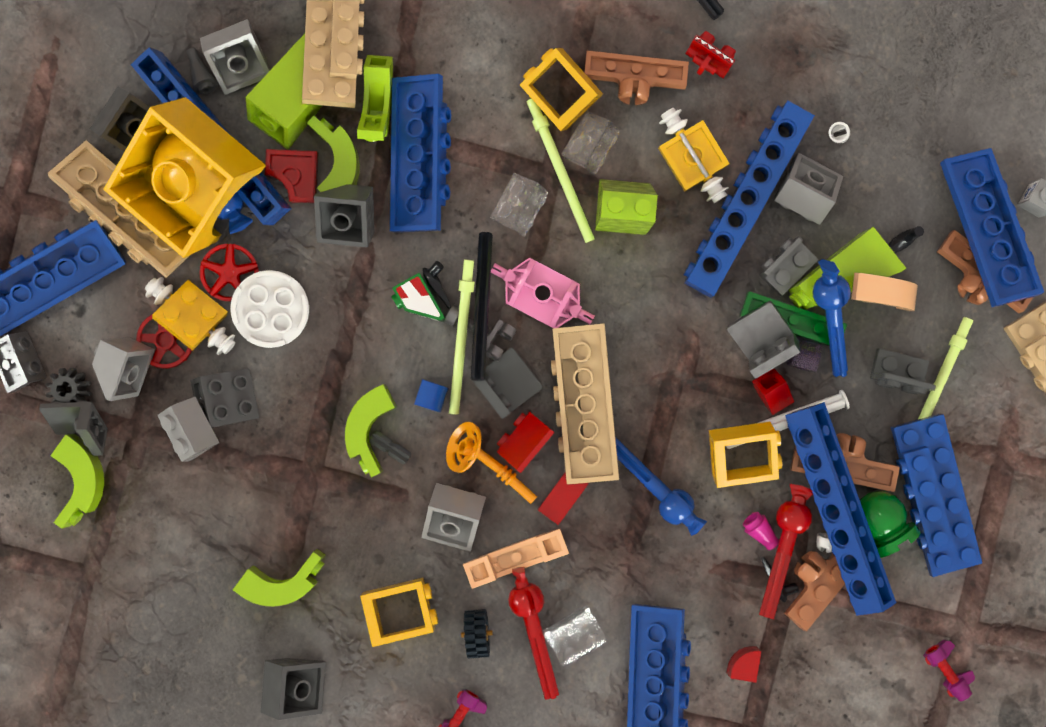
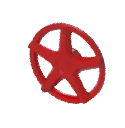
(228, 271)
(163, 341)

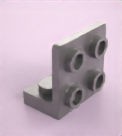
(764, 339)

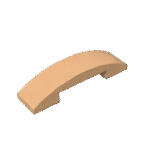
(884, 291)
(520, 554)

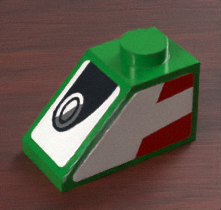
(417, 298)

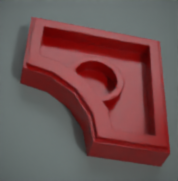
(296, 171)

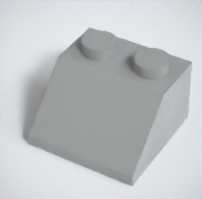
(235, 56)
(809, 189)
(121, 367)
(188, 429)
(453, 517)

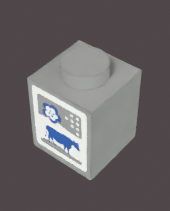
(1034, 198)

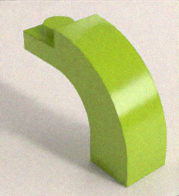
(377, 98)
(346, 159)
(359, 423)
(87, 479)
(267, 591)

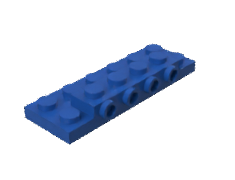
(418, 153)
(992, 227)
(55, 273)
(936, 495)
(657, 667)

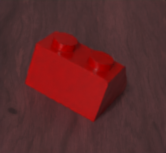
(524, 441)

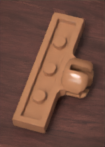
(636, 73)
(958, 252)
(862, 470)
(821, 582)

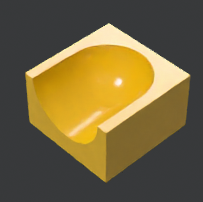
(181, 174)

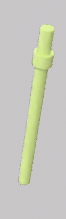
(541, 124)
(466, 286)
(956, 344)

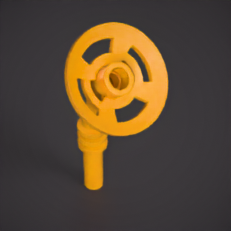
(472, 450)

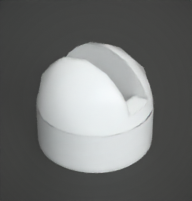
(838, 127)
(823, 542)

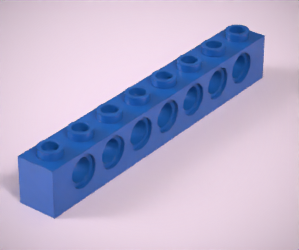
(170, 86)
(797, 122)
(840, 510)

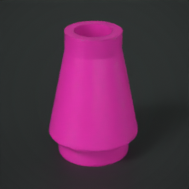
(760, 529)

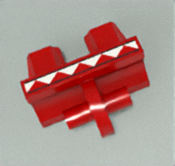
(710, 57)

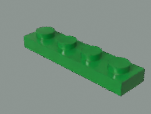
(801, 322)

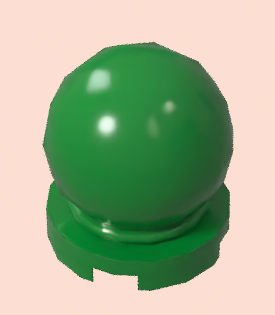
(887, 521)

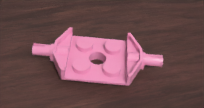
(554, 311)

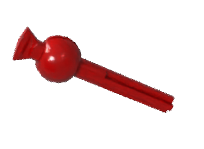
(793, 519)
(527, 601)

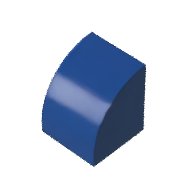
(431, 395)

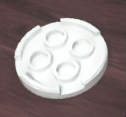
(270, 308)

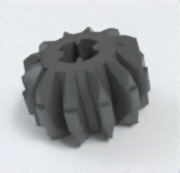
(71, 379)

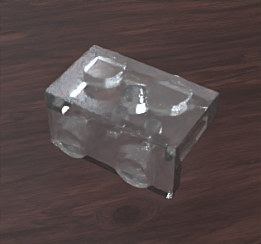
(591, 142)
(519, 204)
(575, 636)

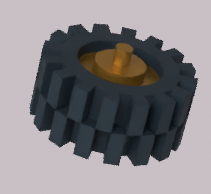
(476, 633)

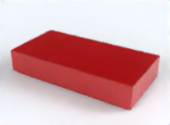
(561, 499)

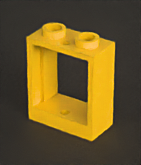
(579, 107)
(738, 435)
(373, 618)

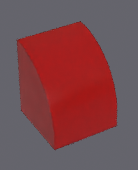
(773, 391)
(744, 664)

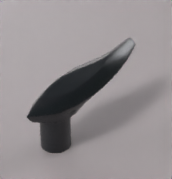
(905, 239)
(433, 281)
(788, 589)

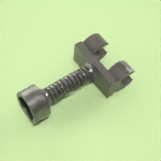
(503, 329)

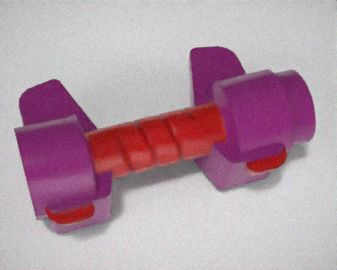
(955, 684)
(468, 702)

